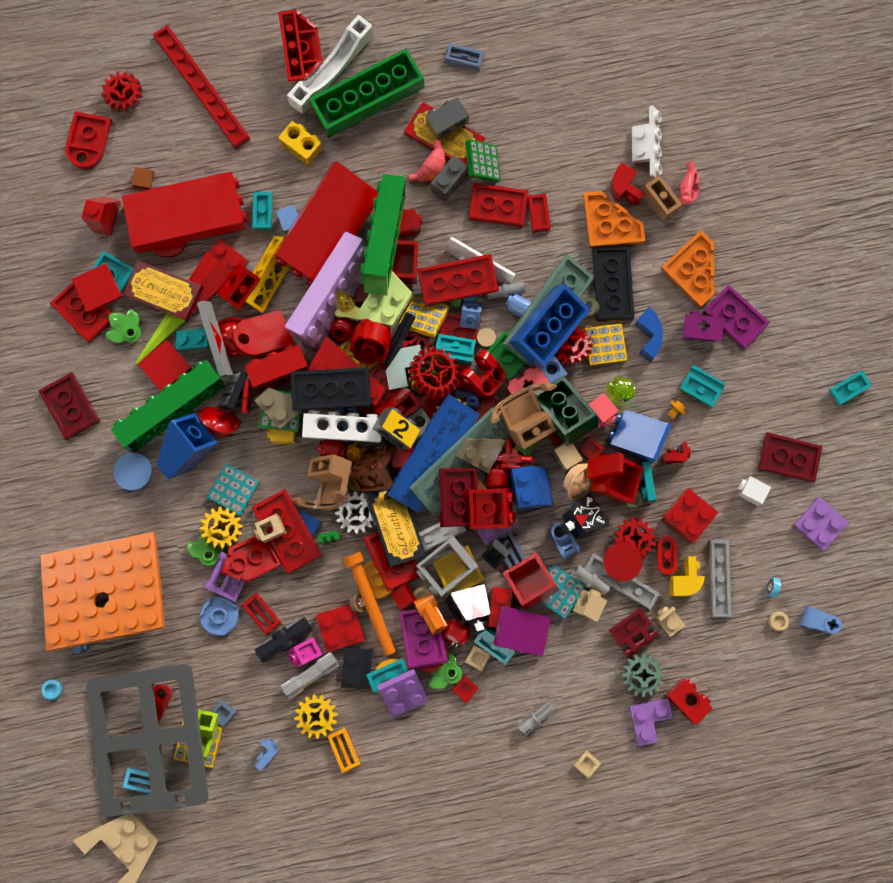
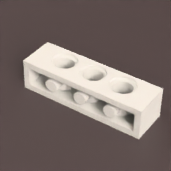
(311, 430)

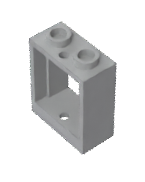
(463, 555)

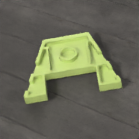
(382, 308)

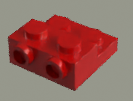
(491, 508)

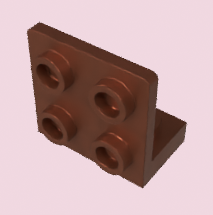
(369, 471)

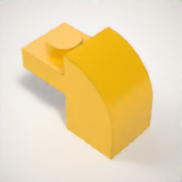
(689, 583)

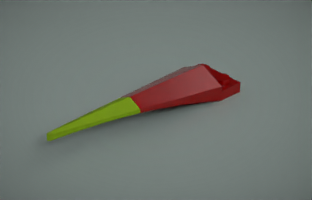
(211, 274)

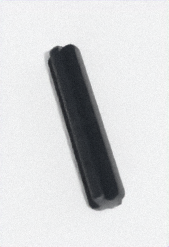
(399, 337)

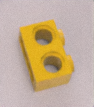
(298, 145)

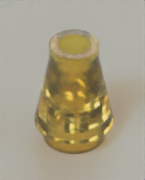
(344, 301)

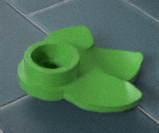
(122, 325)
(199, 550)
(441, 677)

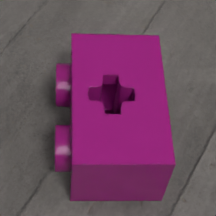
(712, 333)

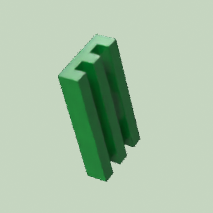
(329, 537)

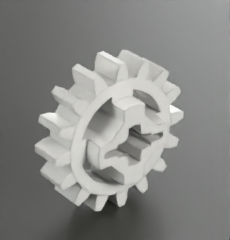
(349, 519)

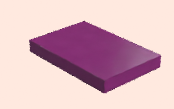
(741, 319)
(522, 631)
(420, 645)

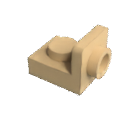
(669, 620)

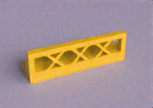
(262, 270)

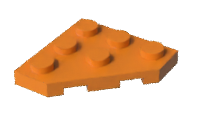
(610, 223)
(694, 269)

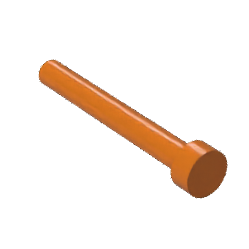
(354, 562)

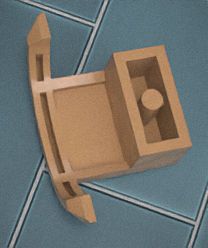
(524, 415)
(333, 478)

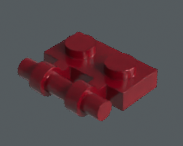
(630, 627)

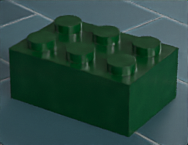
(568, 411)

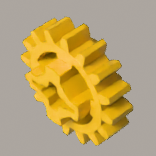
(224, 535)
(305, 707)

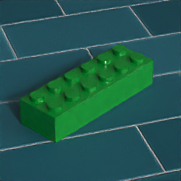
(367, 93)
(383, 234)
(172, 403)

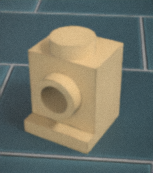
(262, 526)

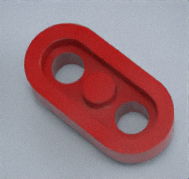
(668, 555)
(162, 703)

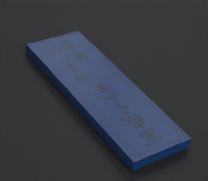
(443, 431)

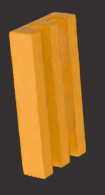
(350, 766)

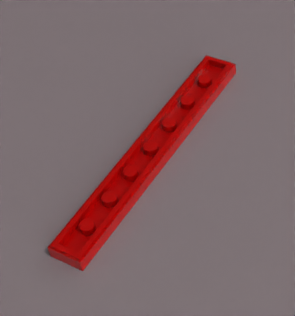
(201, 87)

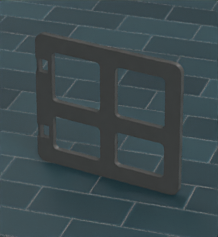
(151, 739)

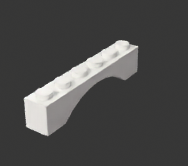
(350, 44)

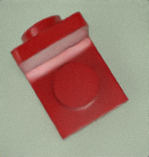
(673, 456)

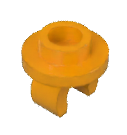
(678, 407)
(353, 452)

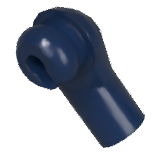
(468, 396)

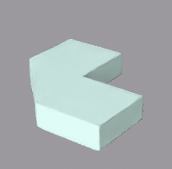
(396, 371)

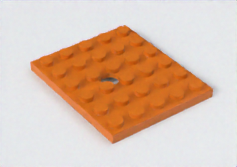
(123, 570)

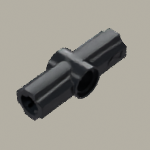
(283, 639)

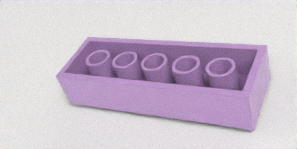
(316, 310)

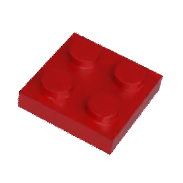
(339, 628)

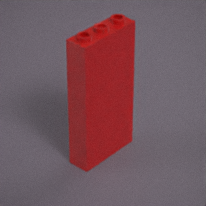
(335, 207)
(184, 212)

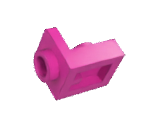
(304, 653)

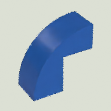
(651, 326)

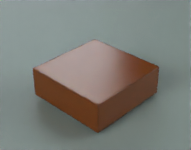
(142, 178)

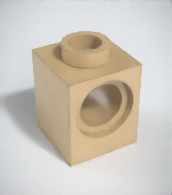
(567, 456)
(590, 604)

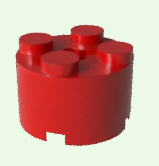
(370, 341)

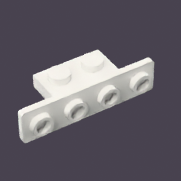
(647, 143)
(463, 251)

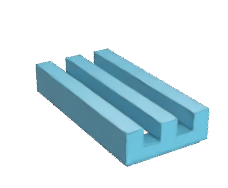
(130, 778)

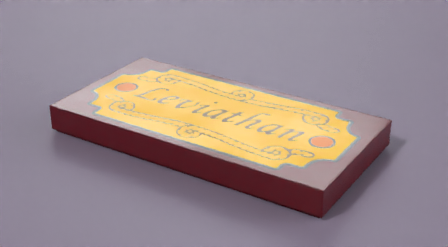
(163, 291)

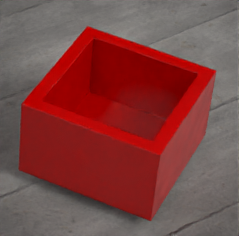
(406, 261)
(622, 486)
(689, 516)
(531, 581)

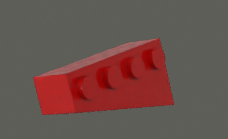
(332, 357)

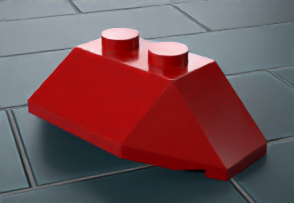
(300, 45)

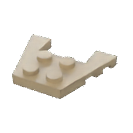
(128, 839)

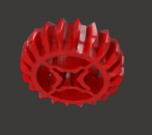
(431, 357)

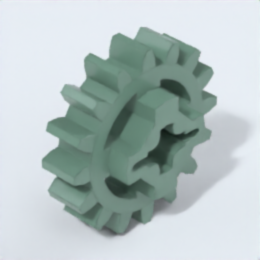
(642, 683)

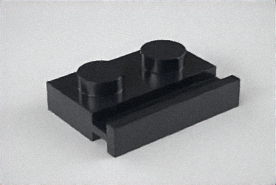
(356, 665)

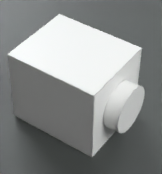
(753, 490)

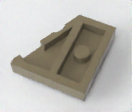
(277, 407)
(480, 452)

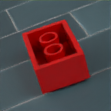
(276, 368)

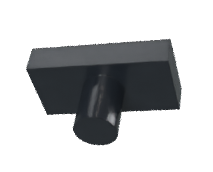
(497, 552)

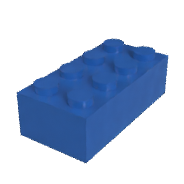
(549, 325)

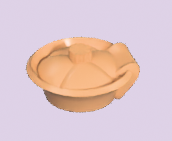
(577, 483)

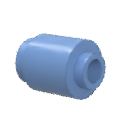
(517, 305)

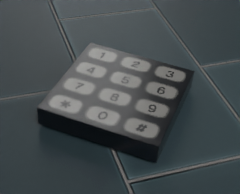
(232, 390)

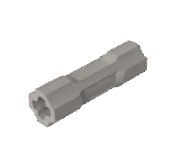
(321, 667)

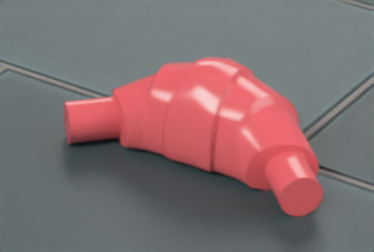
(431, 166)
(689, 185)

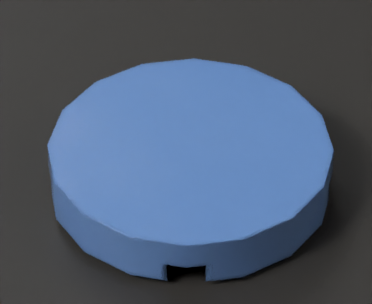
(133, 471)
(219, 616)

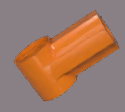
(428, 609)

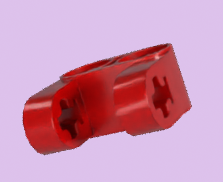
(486, 380)

